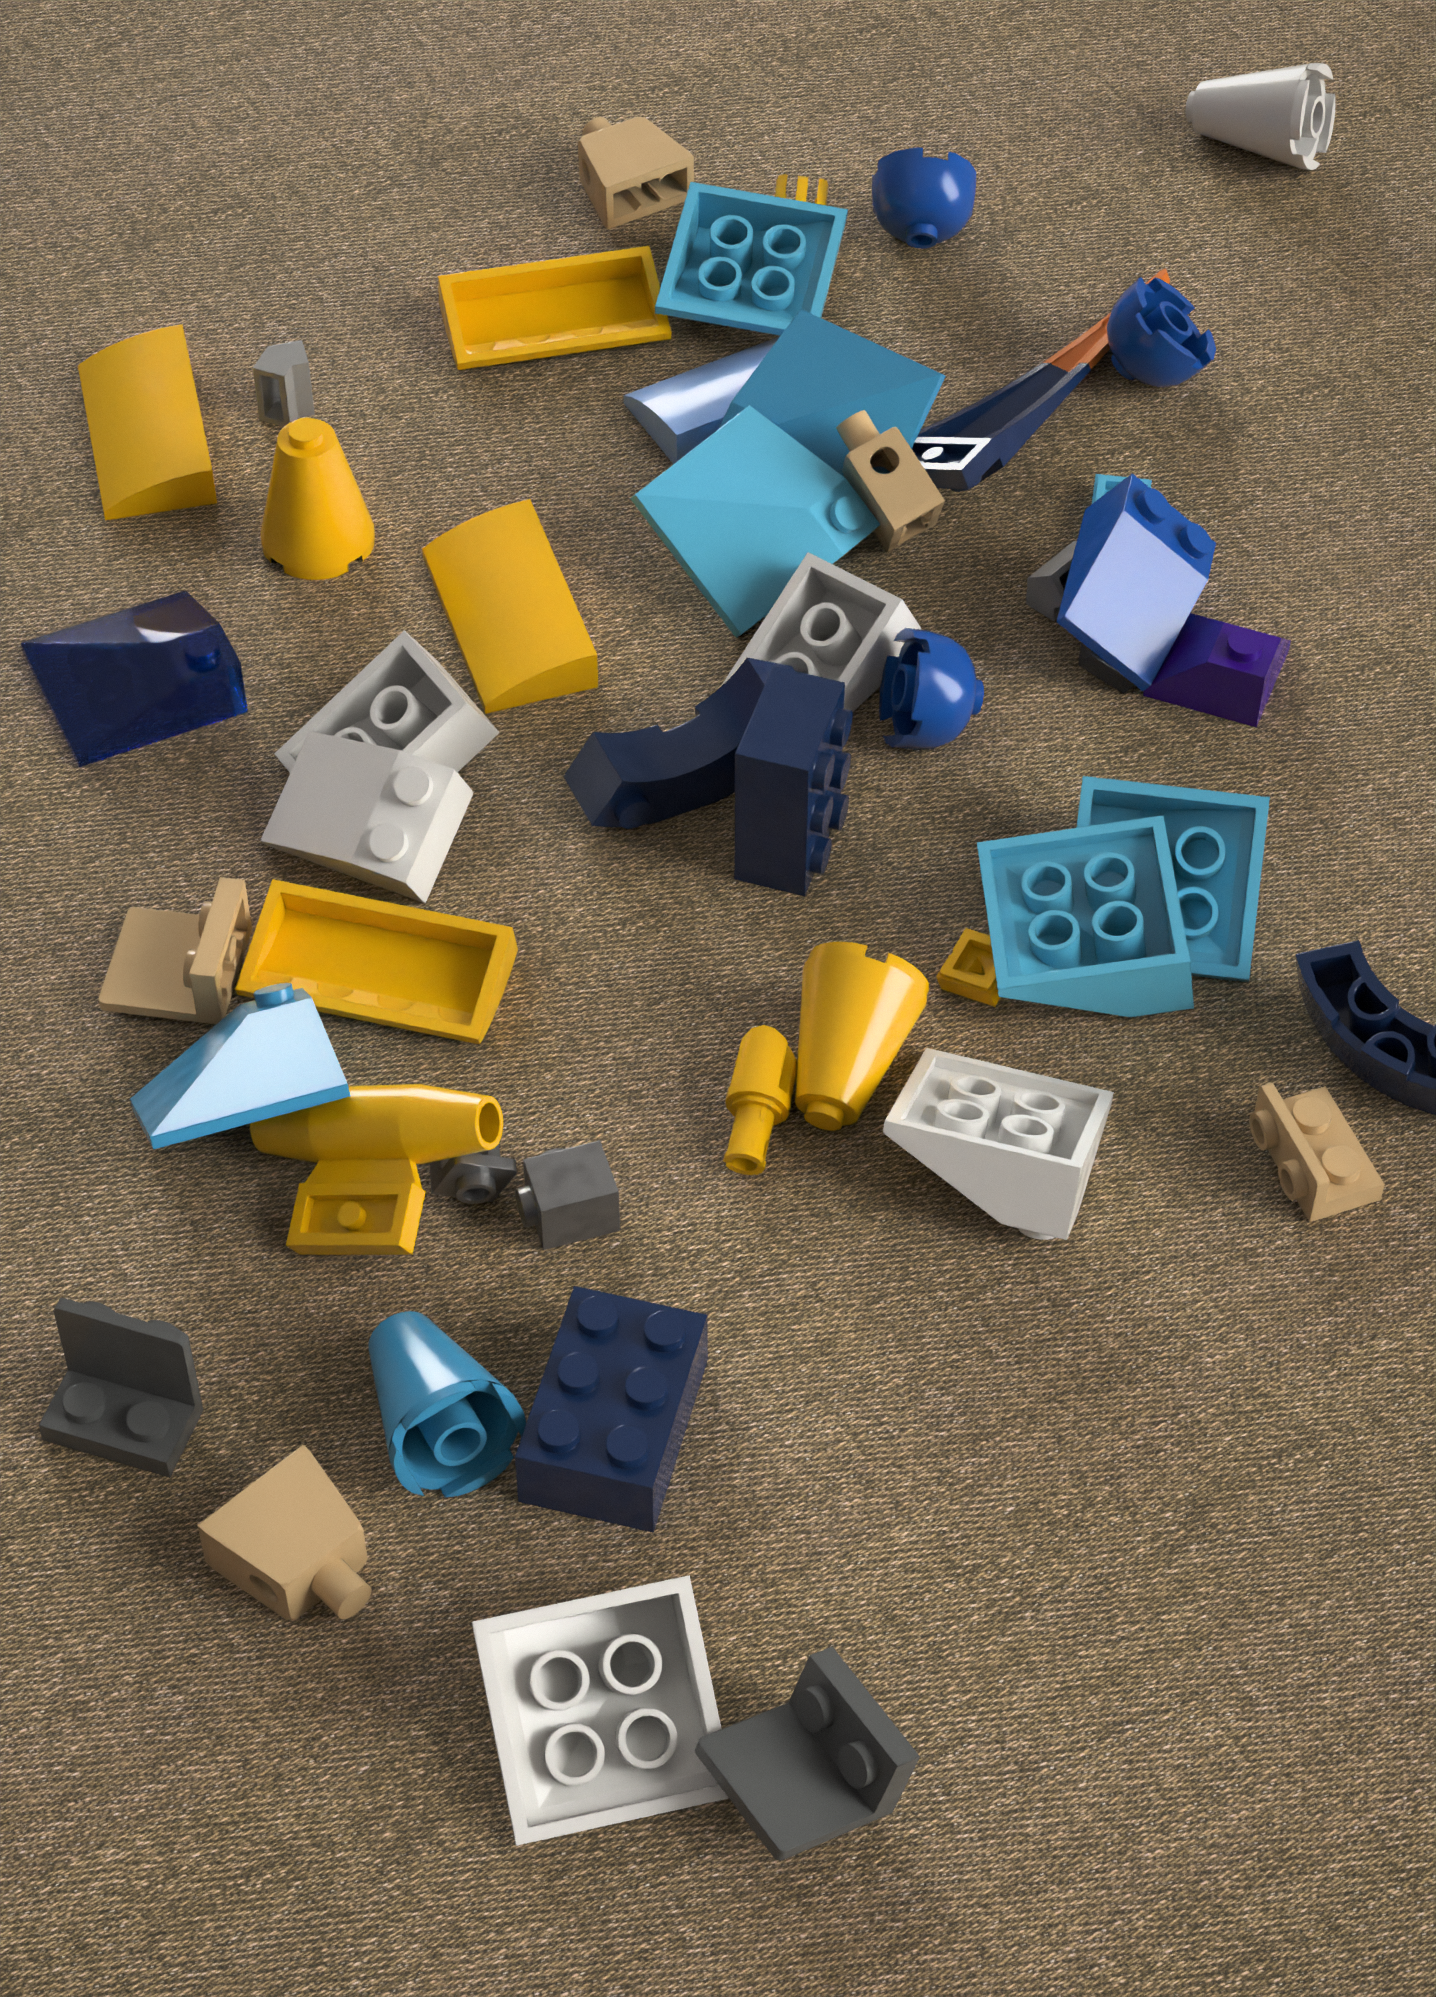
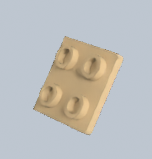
(180, 961)

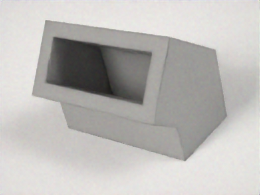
(283, 384)
(1045, 585)

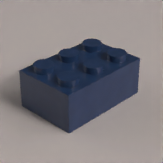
(791, 781)
(612, 1409)

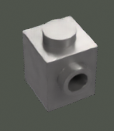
(569, 1195)

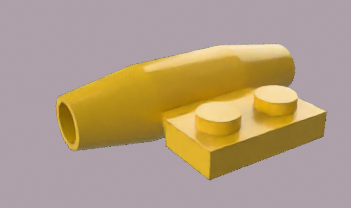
(366, 1153)

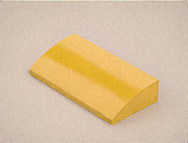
(552, 307)
(146, 426)
(511, 609)
(381, 960)

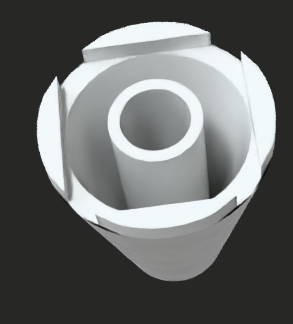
(1268, 112)

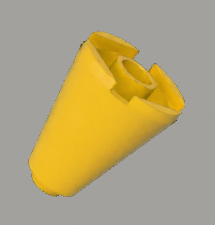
(313, 505)
(851, 1028)

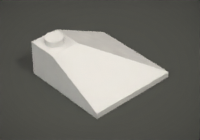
(1003, 1137)
(599, 1708)

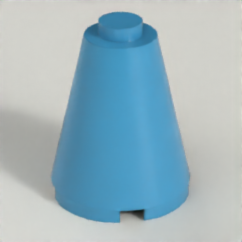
(439, 1408)

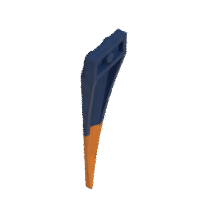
(990, 432)

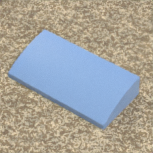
(693, 404)

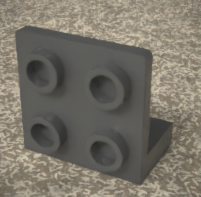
(125, 1390)
(812, 1763)

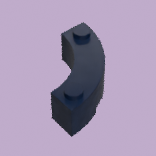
(661, 774)
(1368, 1026)

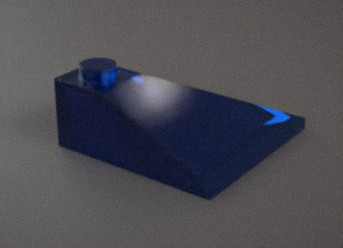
(137, 676)

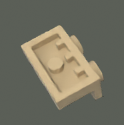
(1314, 1152)

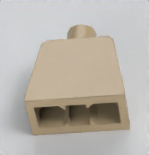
(632, 169)
(905, 498)
(290, 1541)

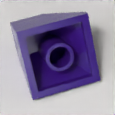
(1220, 670)

